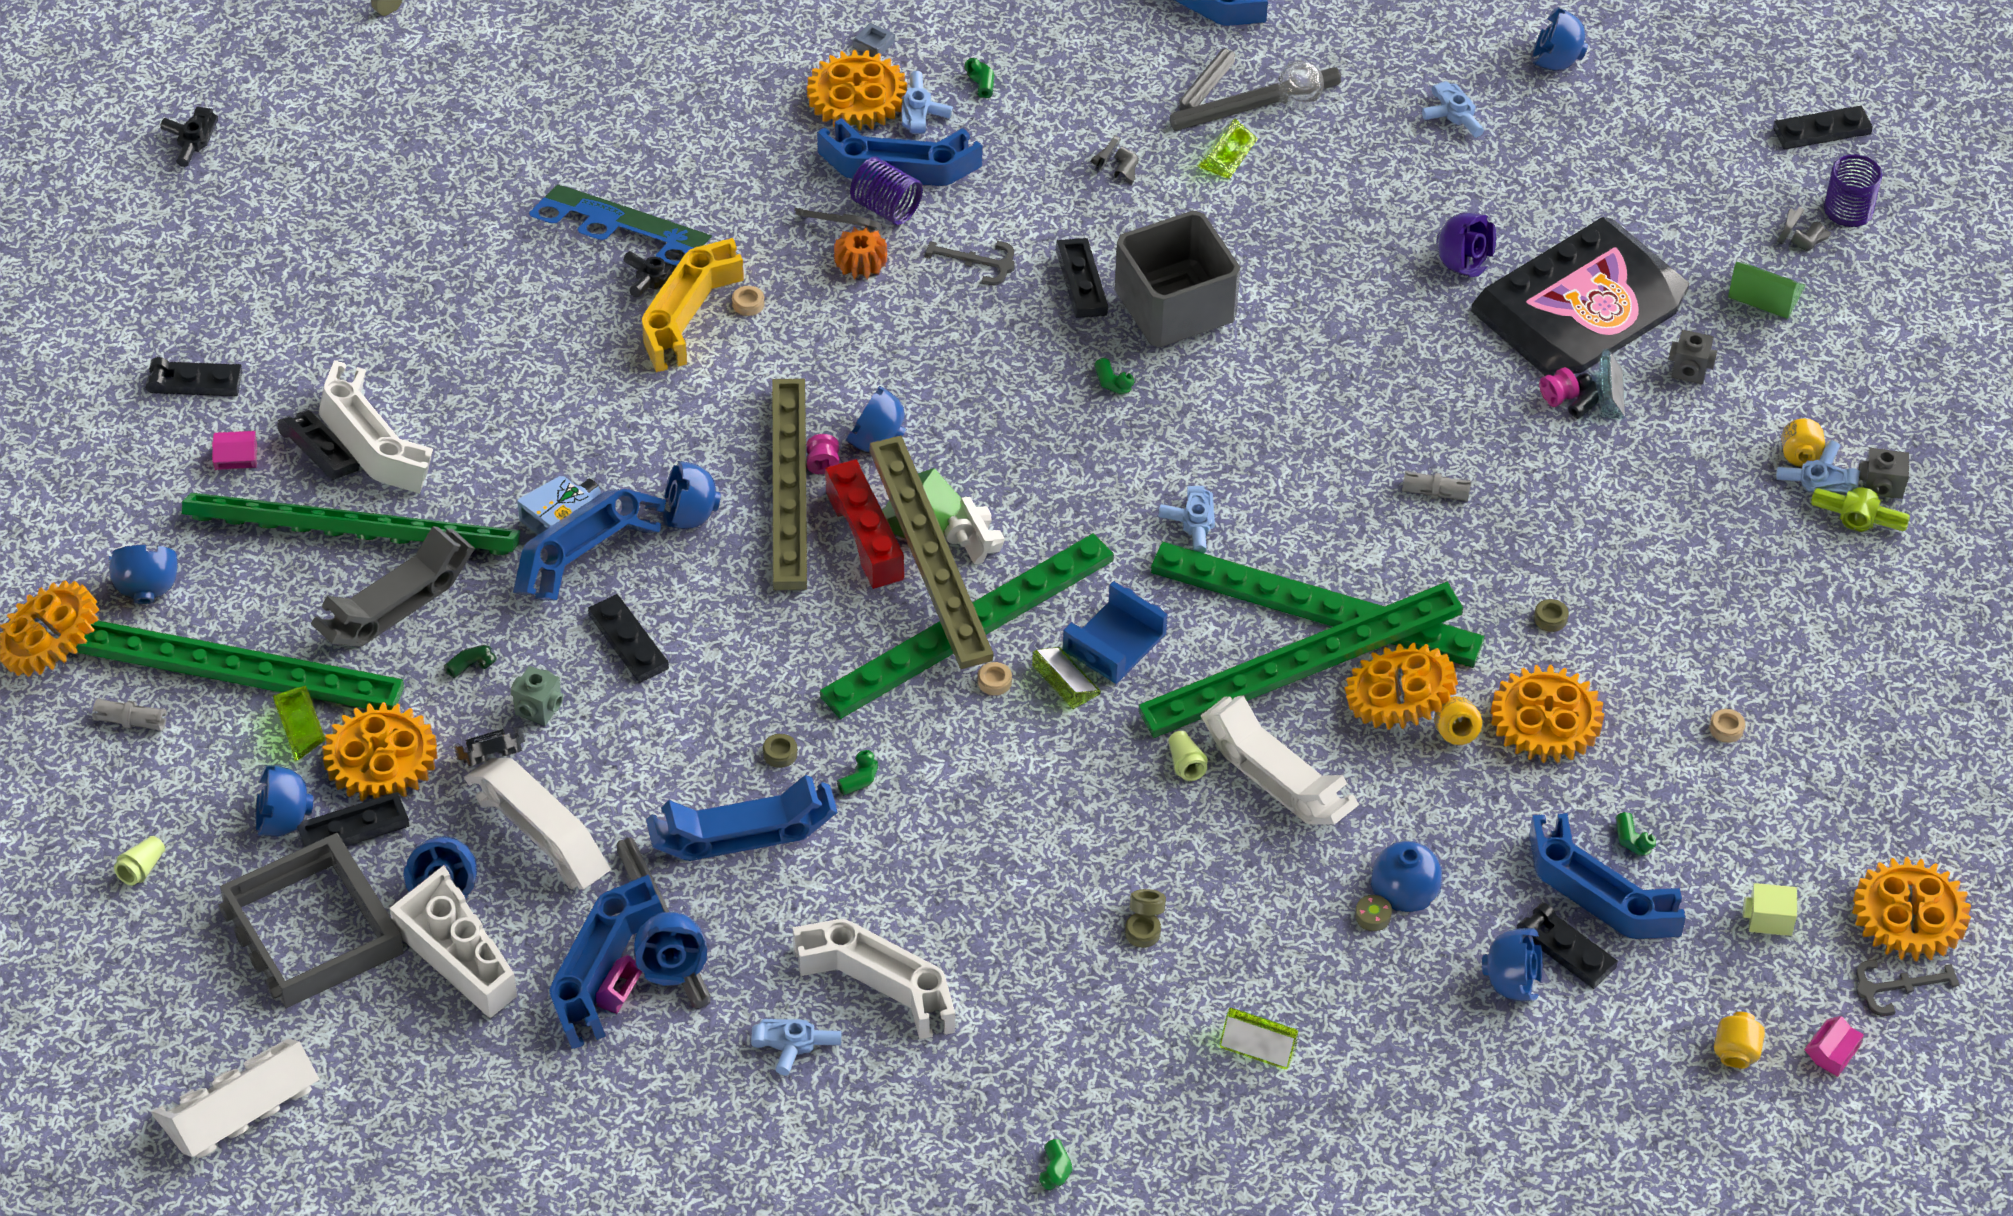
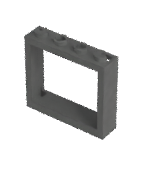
(287, 871)

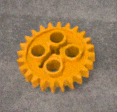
(856, 89)
(64, 610)
(1425, 681)
(1547, 713)
(379, 752)
(1887, 915)

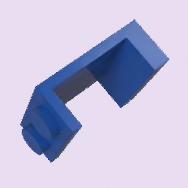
(1117, 634)

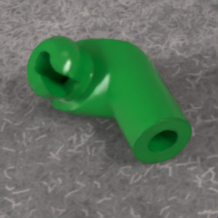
(982, 75)
(1108, 380)
(862, 776)
(1639, 844)
(1059, 1166)

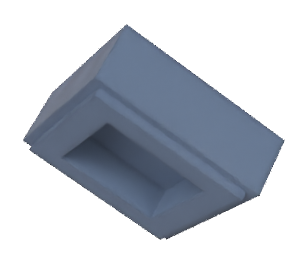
(873, 39)

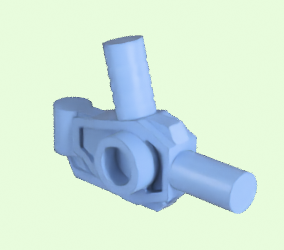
(918, 104)
(1454, 106)
(1822, 473)
(1196, 517)
(792, 1038)

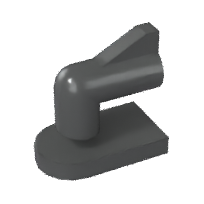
(1128, 159)
(1814, 235)

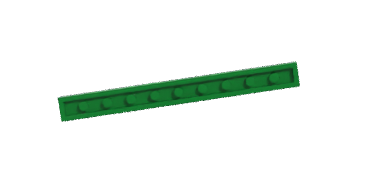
(337, 522)
(1299, 598)
(992, 610)
(1302, 658)
(240, 665)

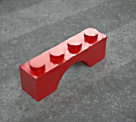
(876, 543)

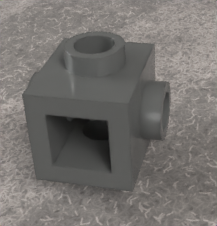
(1692, 356)
(1885, 472)

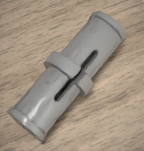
(1436, 486)
(129, 714)

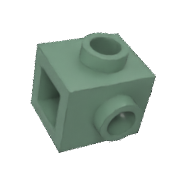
(536, 695)

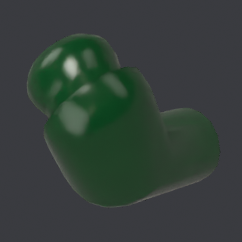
(467, 657)

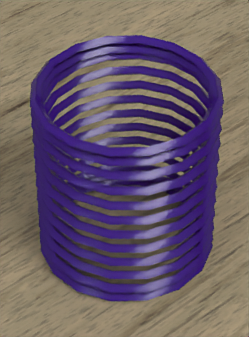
(875, 183)
(1837, 187)

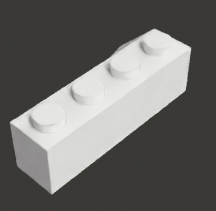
(453, 941)
(238, 1099)

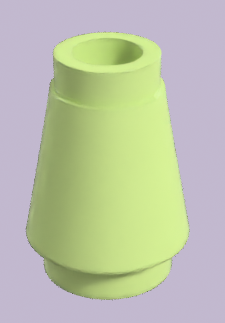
(1187, 757)
(138, 861)

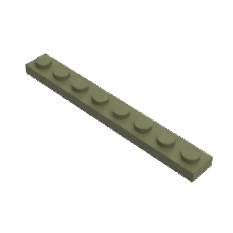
(789, 484)
(931, 552)

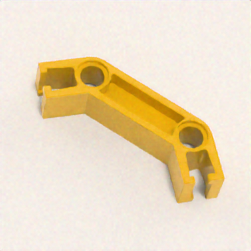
(683, 294)

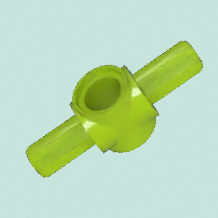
(1860, 509)

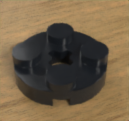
(489, 743)

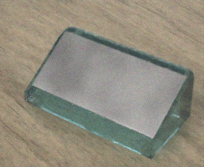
(1611, 387)

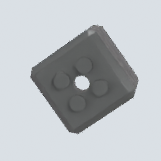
(1177, 278)

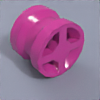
(1559, 387)
(822, 453)

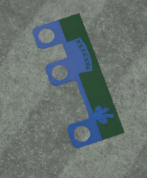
(617, 215)

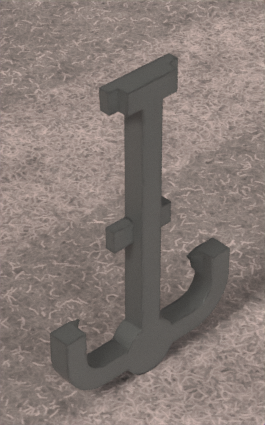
(846, 218)
(1004, 265)
(1867, 989)

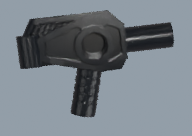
(193, 134)
(650, 272)

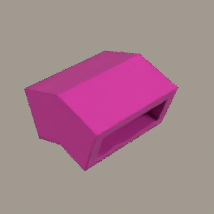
(234, 450)
(606, 996)
(1834, 1045)

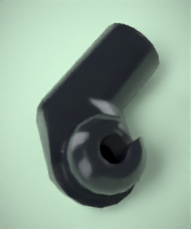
(1587, 396)

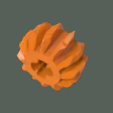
(860, 252)

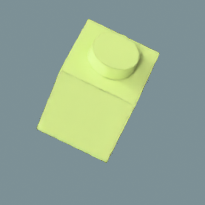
(1771, 909)

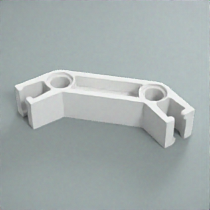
(369, 436)
(1274, 765)
(541, 819)
(878, 966)

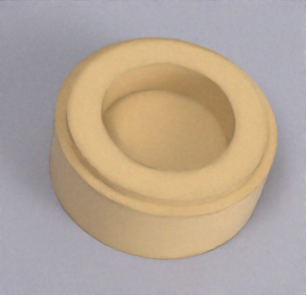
(748, 300)
(994, 678)
(1727, 725)

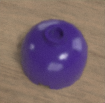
(1466, 237)

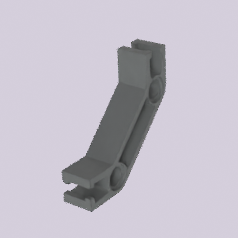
(398, 592)

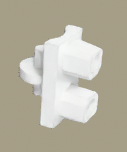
(971, 530)

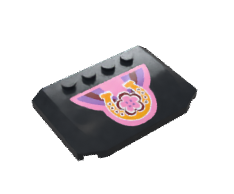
(1582, 298)

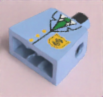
(554, 502)

